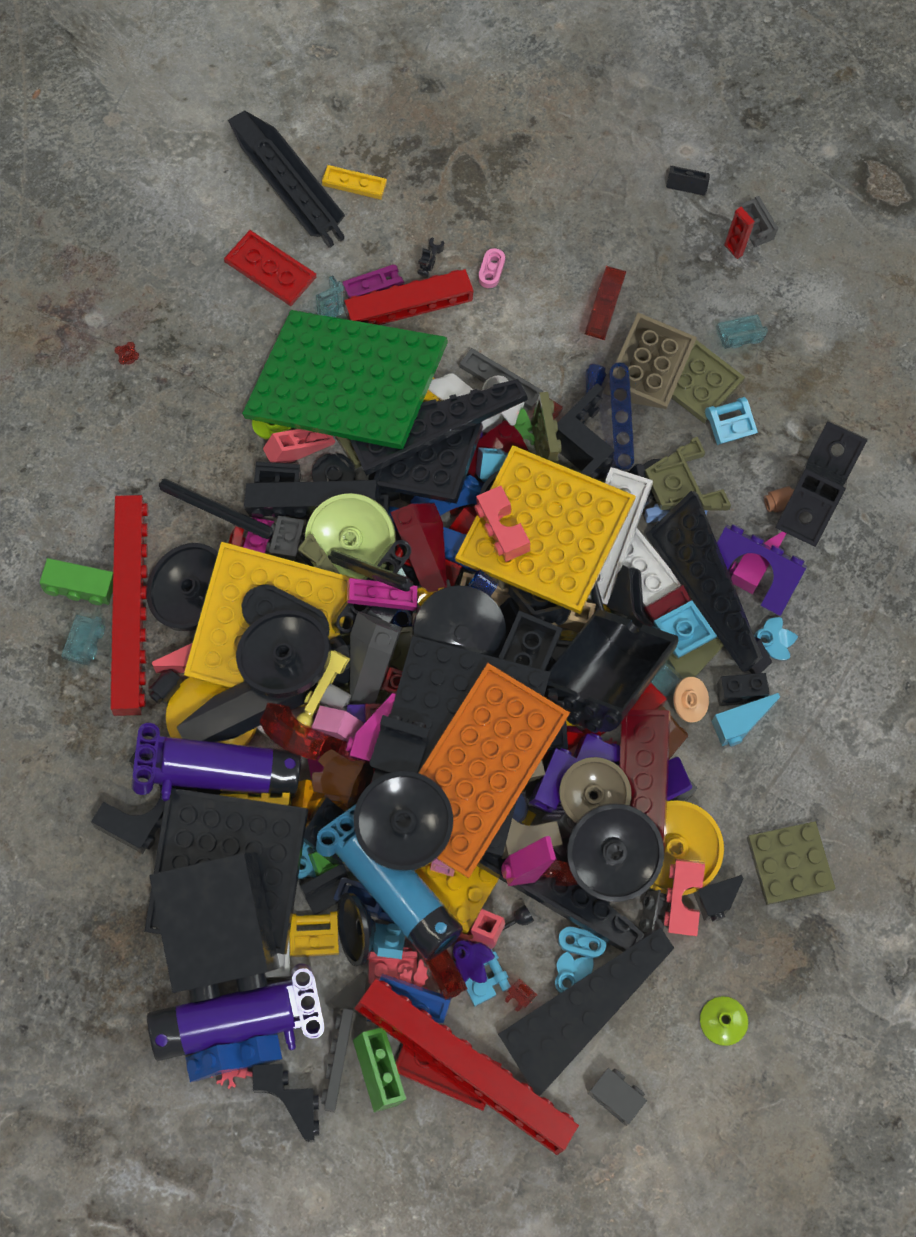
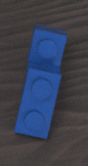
(468, 494)
(233, 1057)

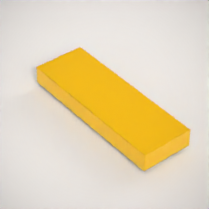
(354, 182)

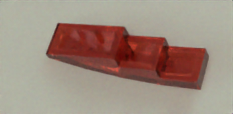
(605, 303)

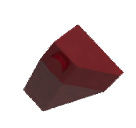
(501, 438)
(423, 531)

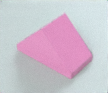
(336, 723)

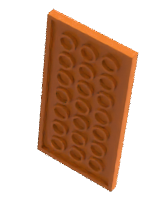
(489, 760)

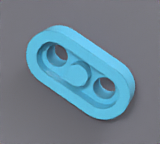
(581, 942)

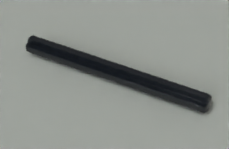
(216, 508)
(370, 570)

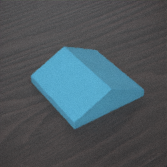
(689, 627)

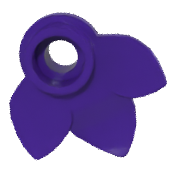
(472, 963)

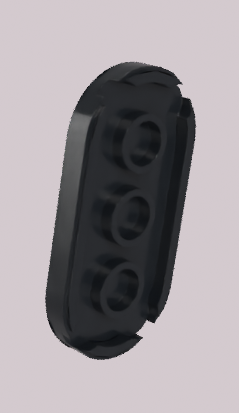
(268, 599)

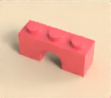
(509, 540)
(681, 918)

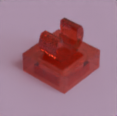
(521, 993)

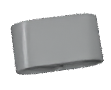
(335, 698)

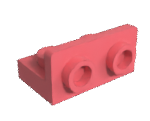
(392, 966)

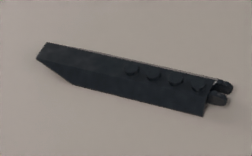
(288, 176)
(241, 707)

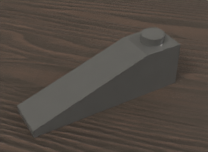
(370, 655)

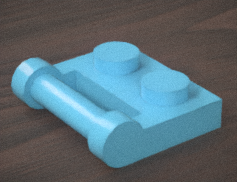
(731, 428)

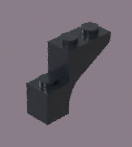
(628, 596)
(299, 1102)

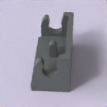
(764, 225)

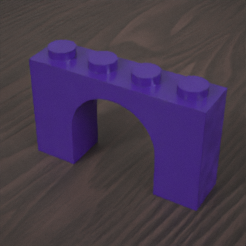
(786, 569)

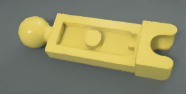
(336, 666)

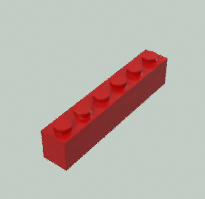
(410, 299)

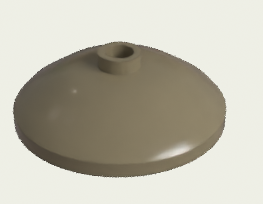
(595, 776)

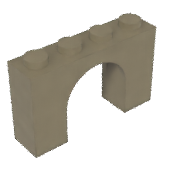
(523, 835)

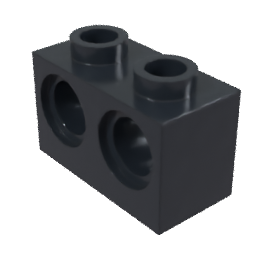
(742, 688)

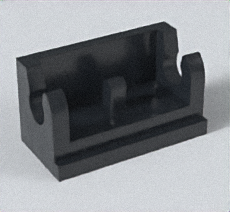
(276, 472)

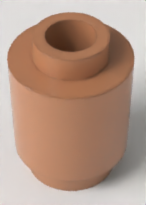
(778, 499)

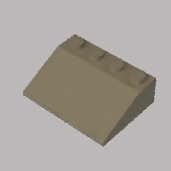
(654, 360)

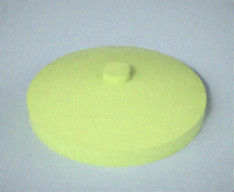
(352, 526)

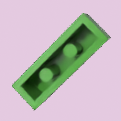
(77, 582)
(379, 1069)

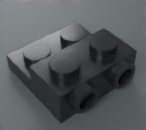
(538, 606)
(322, 815)

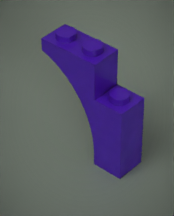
(559, 761)

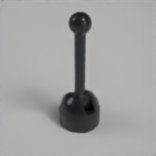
(522, 917)

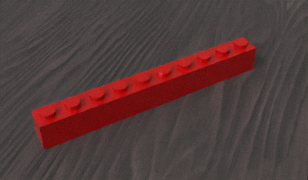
(128, 606)
(467, 1067)

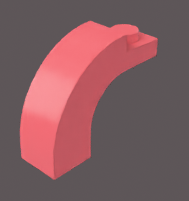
(485, 929)

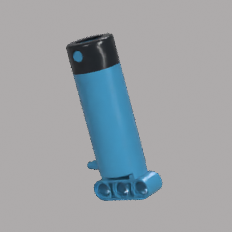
(399, 893)

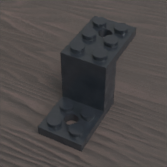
(580, 443)
(821, 483)

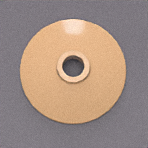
(691, 699)

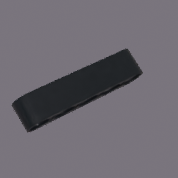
(394, 563)

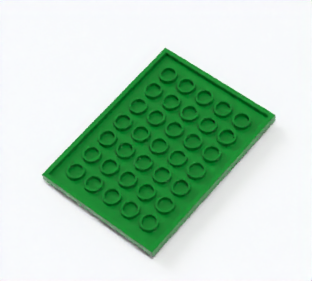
(346, 378)

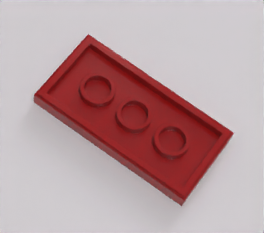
(270, 268)
(419, 1070)

